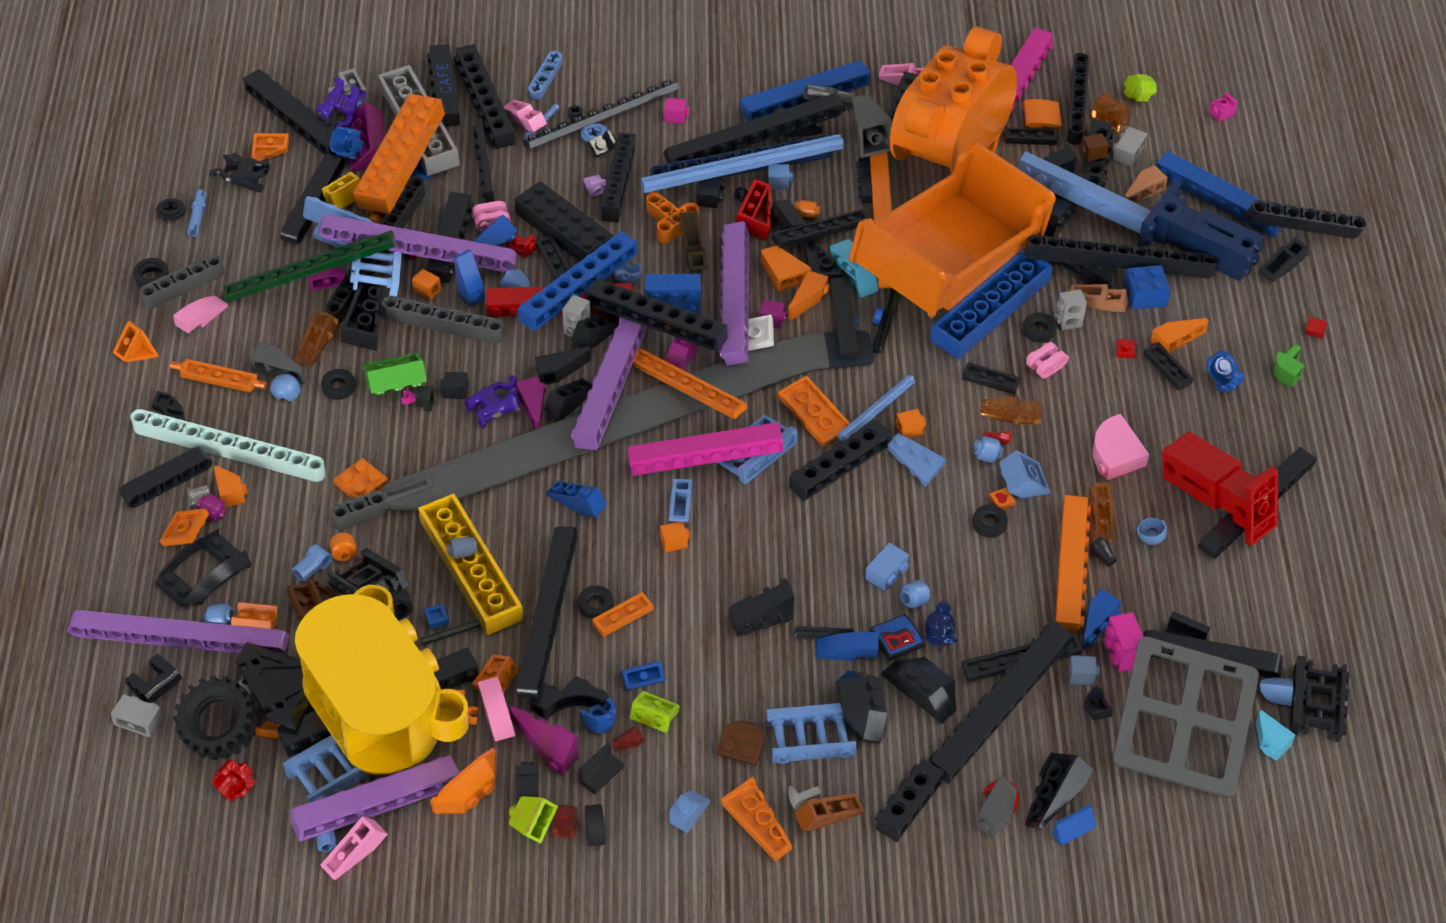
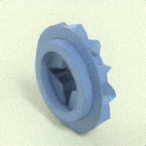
(586, 132)

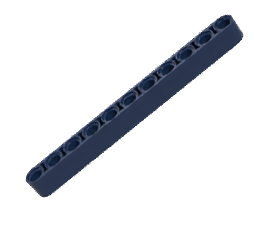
(702, 160)

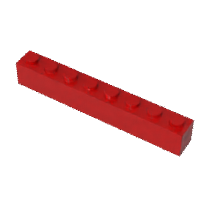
(505, 301)

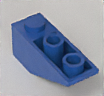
(580, 498)
(1100, 610)

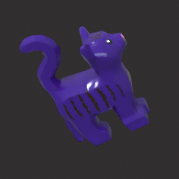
(344, 103)
(492, 405)

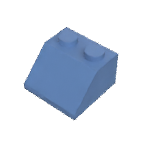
(1023, 476)

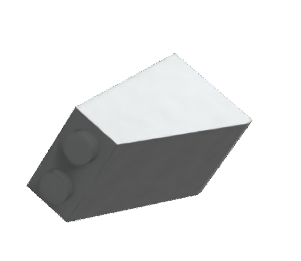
(871, 126)

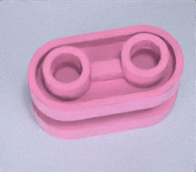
(487, 213)
(1047, 360)

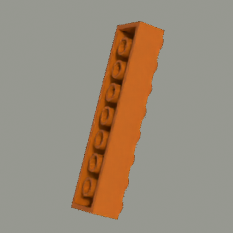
(399, 153)

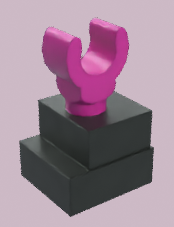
(424, 397)

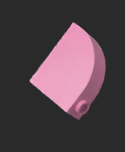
(1117, 449)

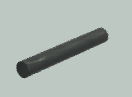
(450, 632)

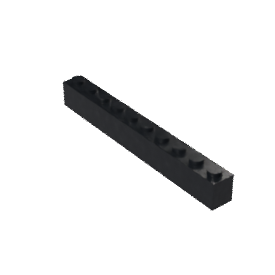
(452, 671)
(1001, 701)

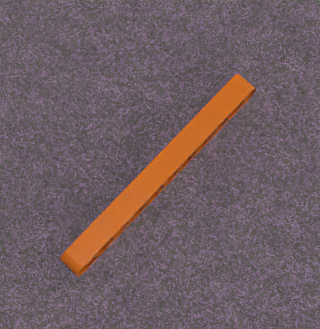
(880, 191)

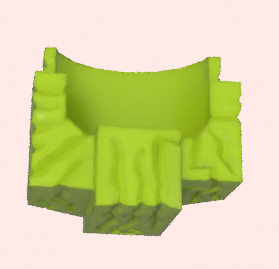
(1139, 87)

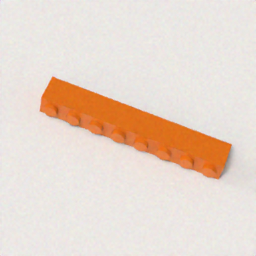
(1071, 563)

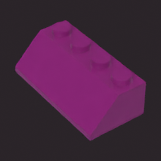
(370, 123)

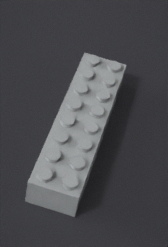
(441, 151)

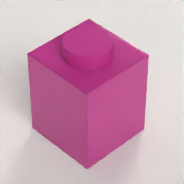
(676, 110)

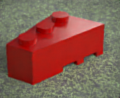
(756, 209)

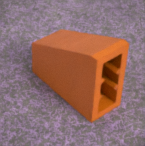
(783, 268)

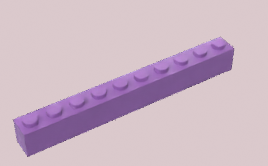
(735, 293)
(608, 385)

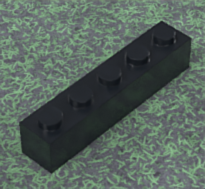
(864, 179)

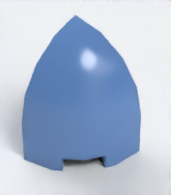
(514, 279)
(1277, 690)

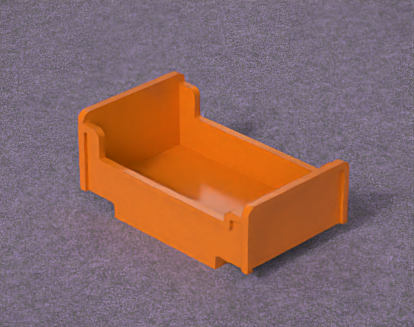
(955, 231)

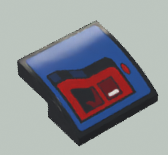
(898, 637)

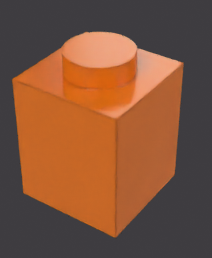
(426, 284)
(910, 423)
(674, 536)

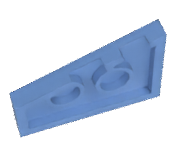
(920, 460)

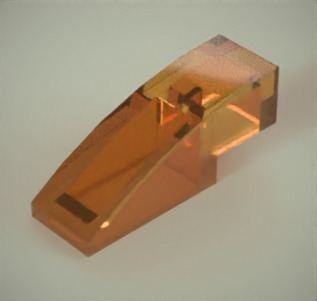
(1012, 410)

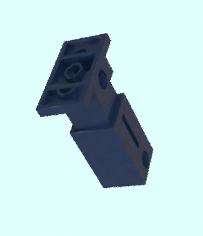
(1202, 233)

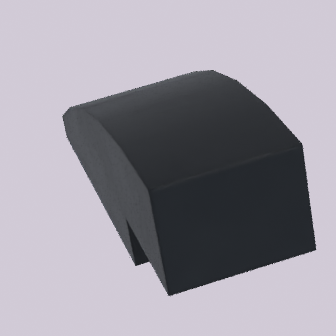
(1285, 260)

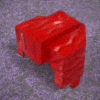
(233, 779)

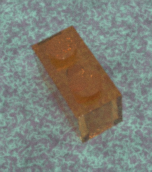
(1111, 110)

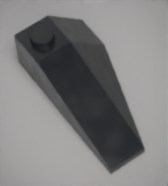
(1061, 781)

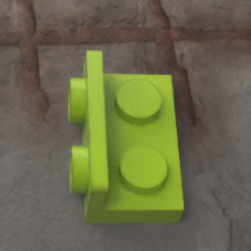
(653, 711)

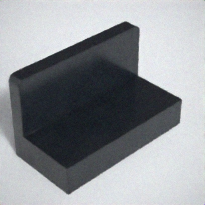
(1187, 627)
(599, 769)

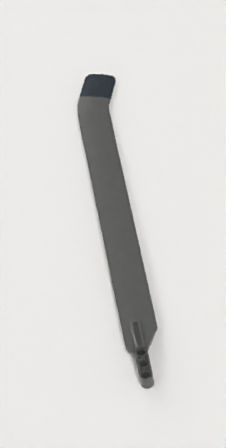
(630, 416)

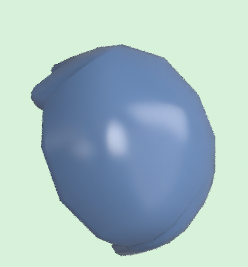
(628, 273)
(285, 387)
(1152, 531)

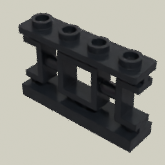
(368, 570)
(1303, 696)

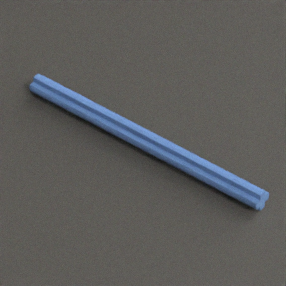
(741, 163)

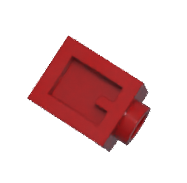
(523, 246)

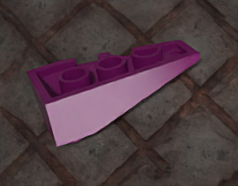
(552, 743)

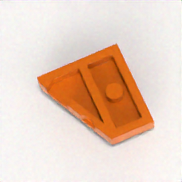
(269, 145)

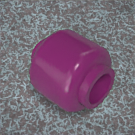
(214, 506)

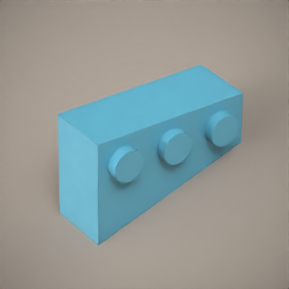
(859, 277)

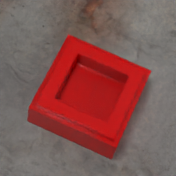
(1316, 327)

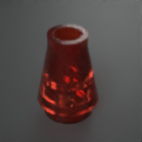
(629, 739)

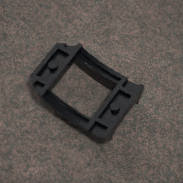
(231, 562)

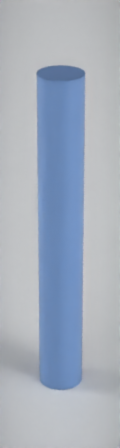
(547, 116)

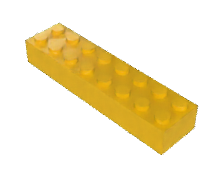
(475, 575)

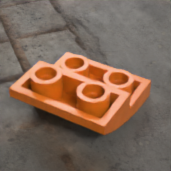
(1042, 113)

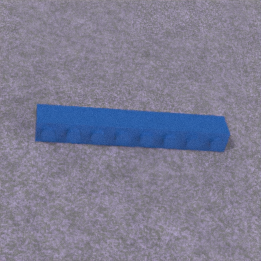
(791, 94)
(1211, 189)

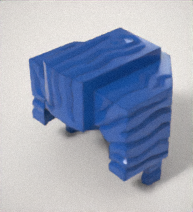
(346, 142)
(599, 718)

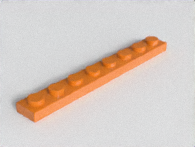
(689, 384)

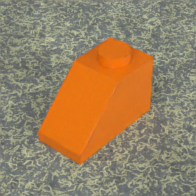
(230, 487)

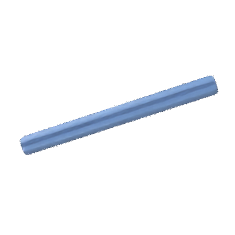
(876, 408)

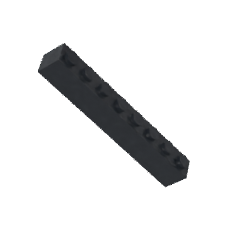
(289, 110)

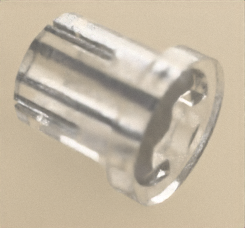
(196, 493)

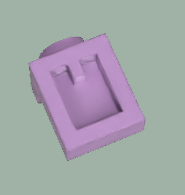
(594, 185)

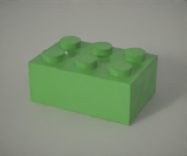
(395, 373)

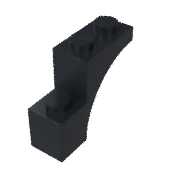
(576, 693)

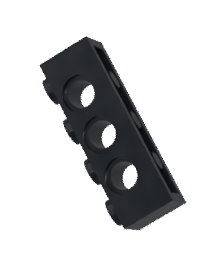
(896, 825)

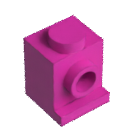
(1223, 107)

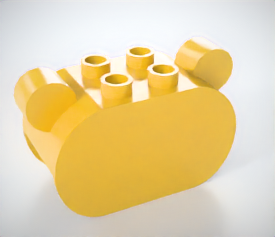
(375, 683)

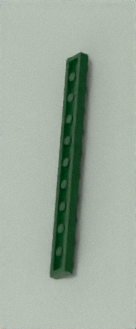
(309, 266)

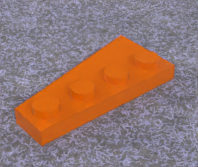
(752, 812)

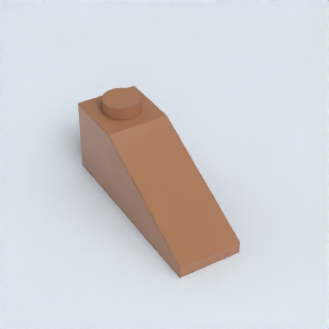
(1147, 184)

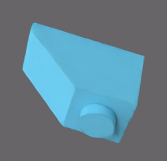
(1272, 736)

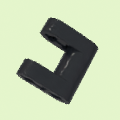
(151, 691)

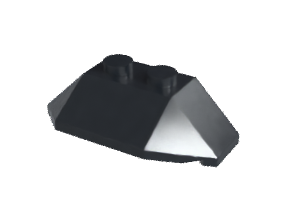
(924, 685)
(863, 704)

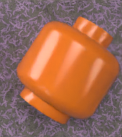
(343, 545)

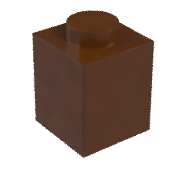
(1094, 147)

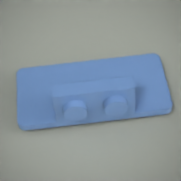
(316, 209)

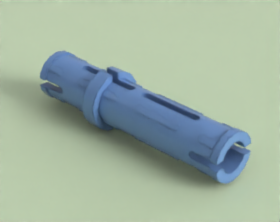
(198, 207)

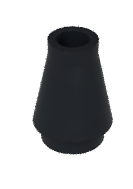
(1103, 551)

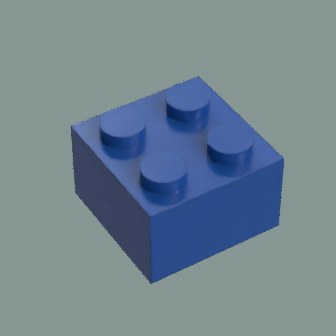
(1147, 287)

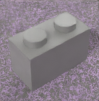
(1129, 146)
(137, 715)

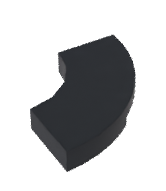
(168, 405)

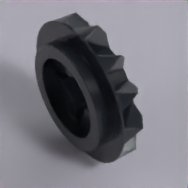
(164, 207)

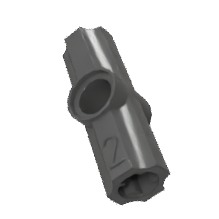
(815, 92)

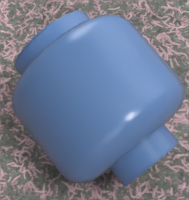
(988, 449)
(915, 594)
(219, 614)

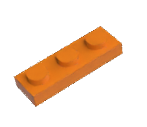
(622, 614)

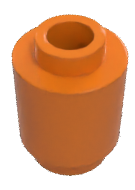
(807, 209)

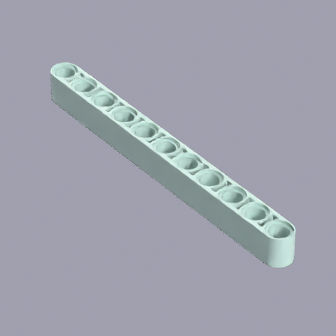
(228, 445)

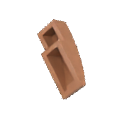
(1102, 298)

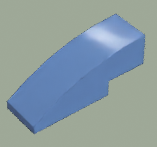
(680, 500)

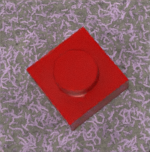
(1125, 348)

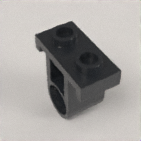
(527, 780)

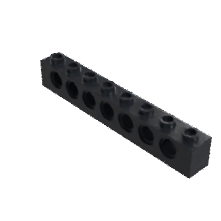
(484, 96)
(657, 315)

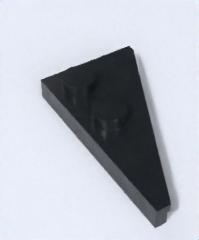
(820, 261)

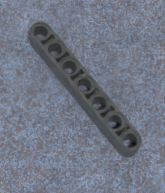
(443, 319)

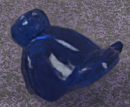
(940, 625)

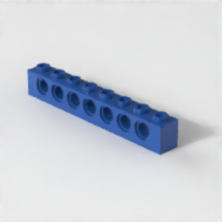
(577, 280)

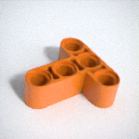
(667, 216)

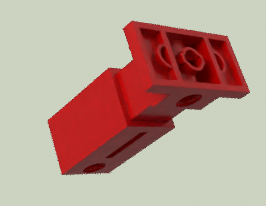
(1220, 482)

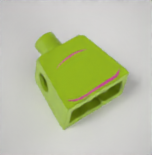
(532, 817)

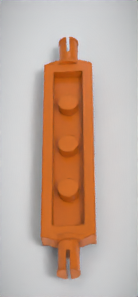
(218, 375)

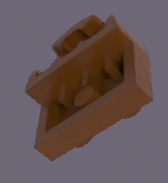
(307, 596)
(741, 742)

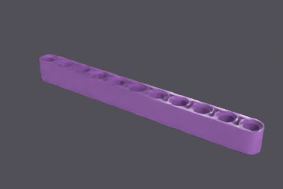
(418, 243)
(173, 632)

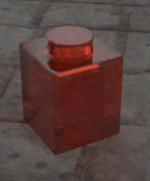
(565, 821)

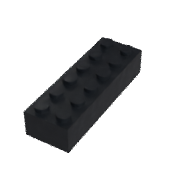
(557, 217)

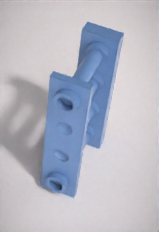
(809, 715)
(314, 757)

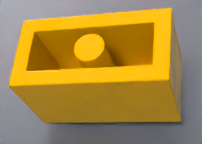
(341, 191)

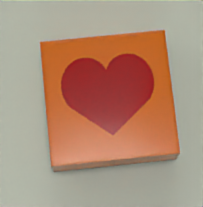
(1002, 498)

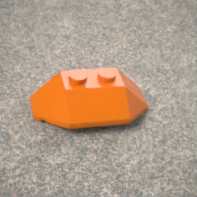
(468, 786)

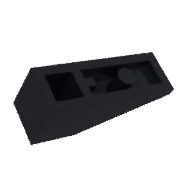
(594, 330)
(567, 398)

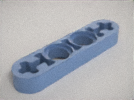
(547, 75)

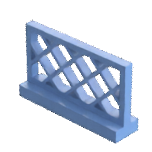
(756, 464)

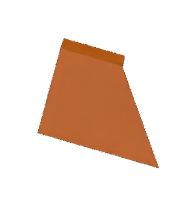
(134, 344)

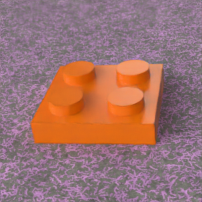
(360, 479)
(184, 527)

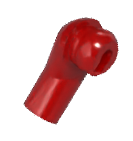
(1004, 437)

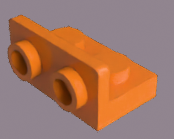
(255, 615)
(500, 667)

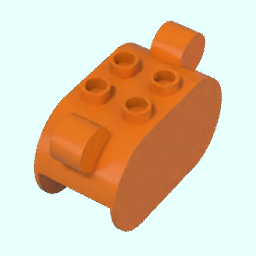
(955, 101)

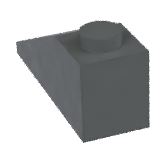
(273, 361)
(998, 808)

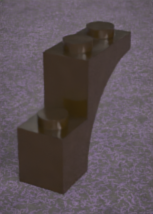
(692, 240)

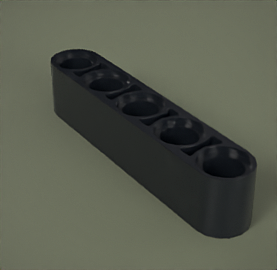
(165, 477)

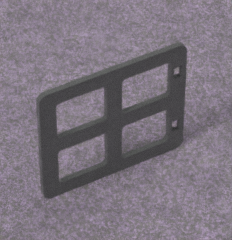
(1186, 718)

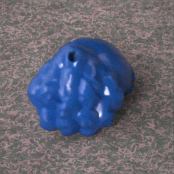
(1224, 371)

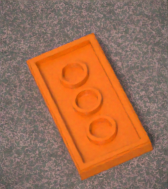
(813, 410)

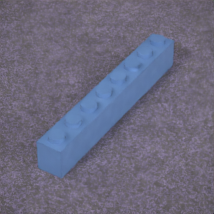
(1084, 192)

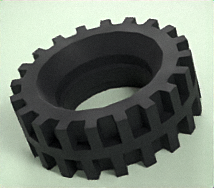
(200, 698)

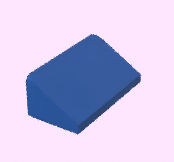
(642, 675)
(1074, 825)

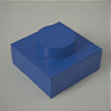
(436, 616)

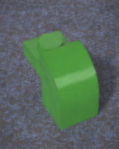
(1287, 367)

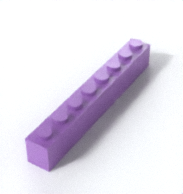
(372, 798)

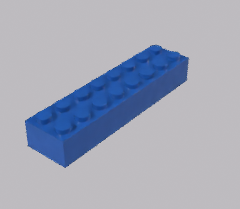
(990, 304)

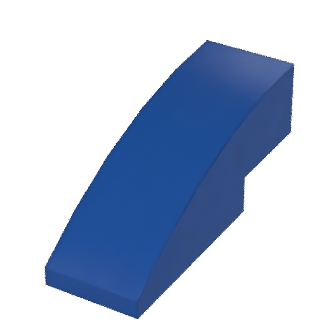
(848, 646)

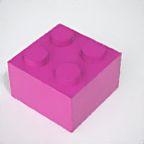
(1122, 640)

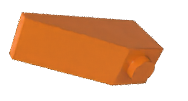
(809, 294)
(1178, 333)

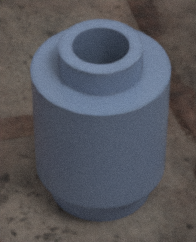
(462, 547)

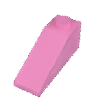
(354, 847)

